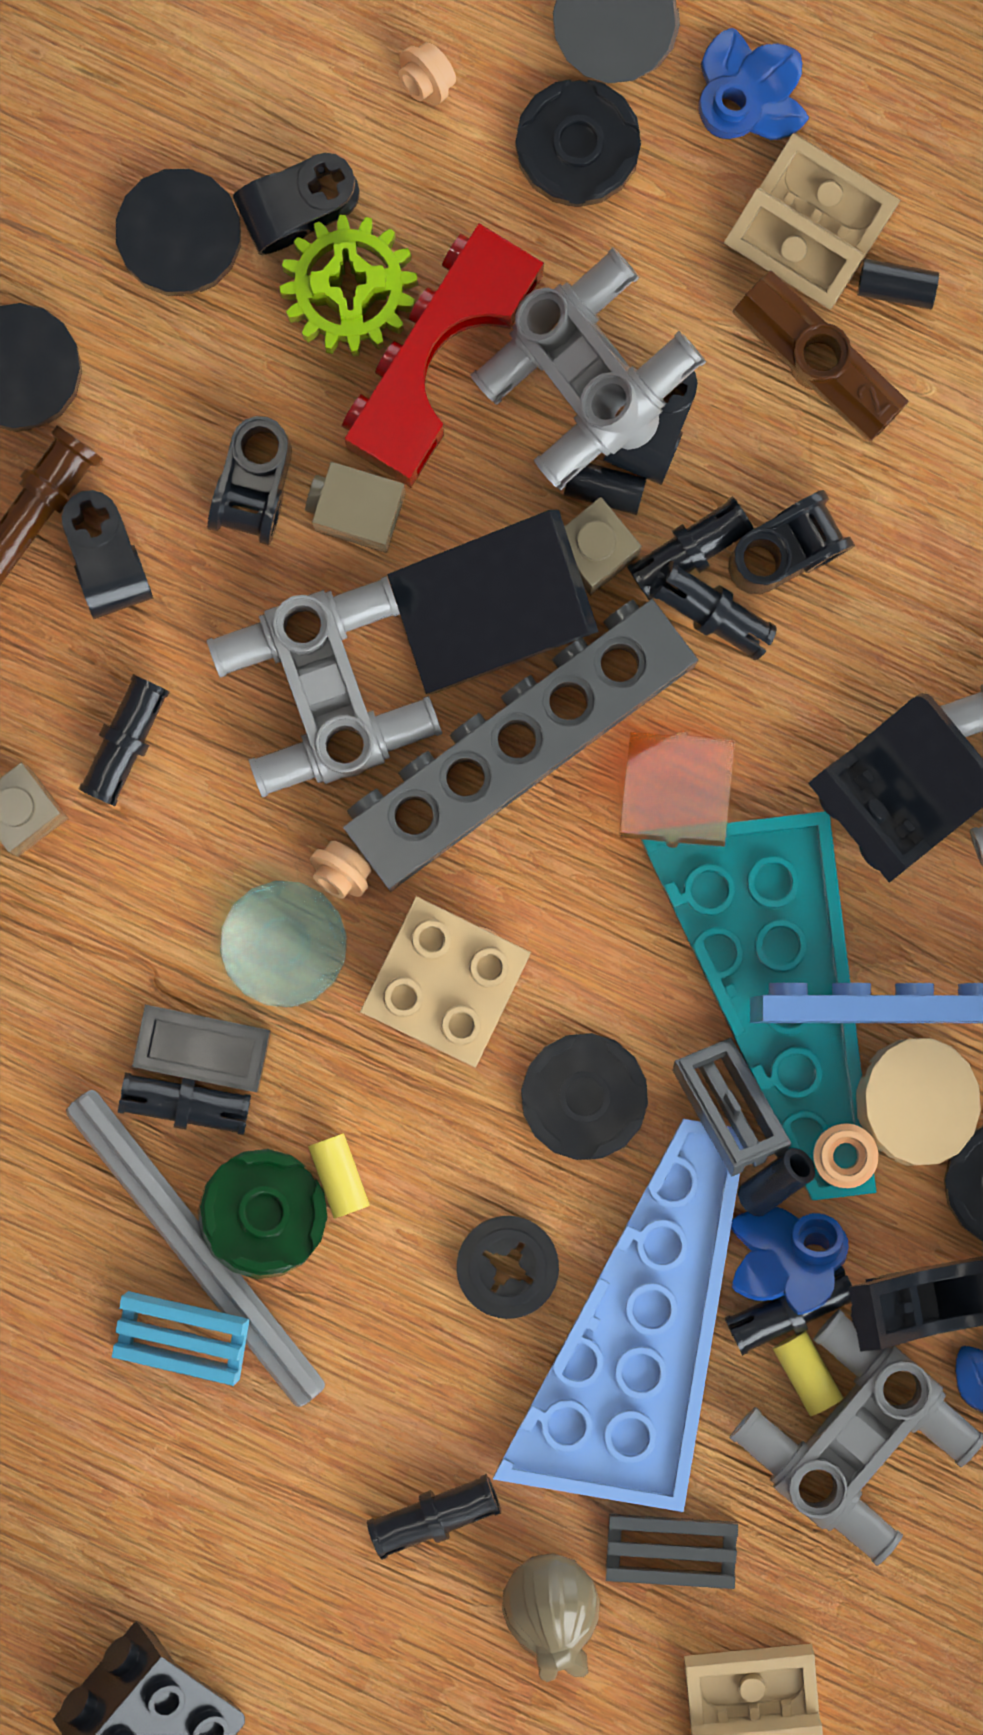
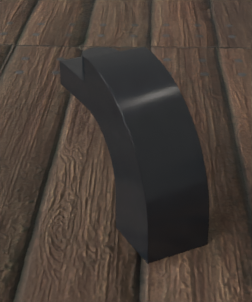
(917, 1303)

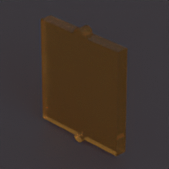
(677, 789)

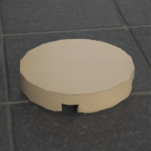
(919, 1101)

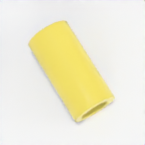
(339, 1176)
(808, 1373)

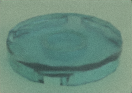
(283, 944)

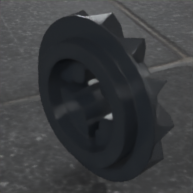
(515, 1296)

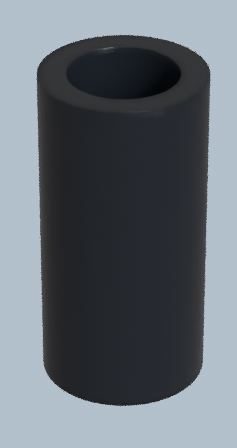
(898, 283)
(617, 488)
(776, 1182)

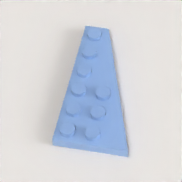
(632, 1372)

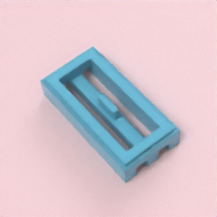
(131, 1351)

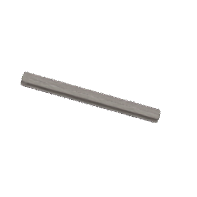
(183, 1235)

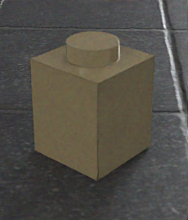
(355, 506)
(600, 545)
(26, 810)

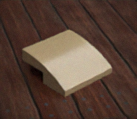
(812, 221)
(754, 1692)

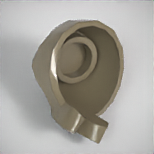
(552, 1613)

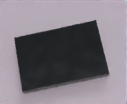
(492, 602)

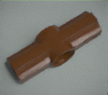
(790, 326)

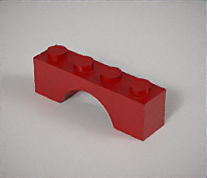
(482, 288)

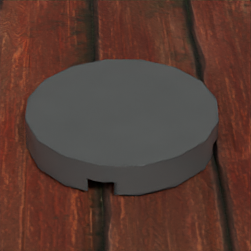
(616, 37)

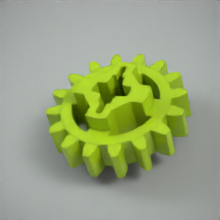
(324, 289)

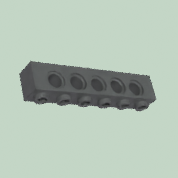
(660, 661)

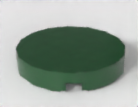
(262, 1214)

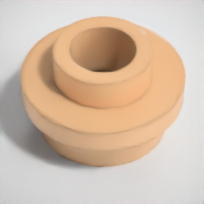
(426, 73)
(340, 870)
(866, 1155)

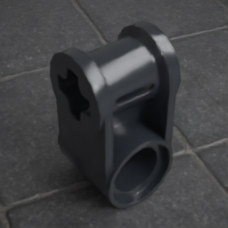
(289, 201)
(655, 456)
(251, 484)
(798, 539)
(106, 563)

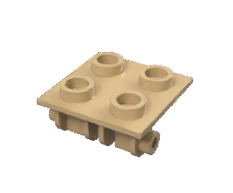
(445, 982)

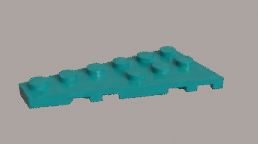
(767, 916)

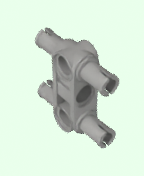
(587, 369)
(324, 686)
(857, 1439)

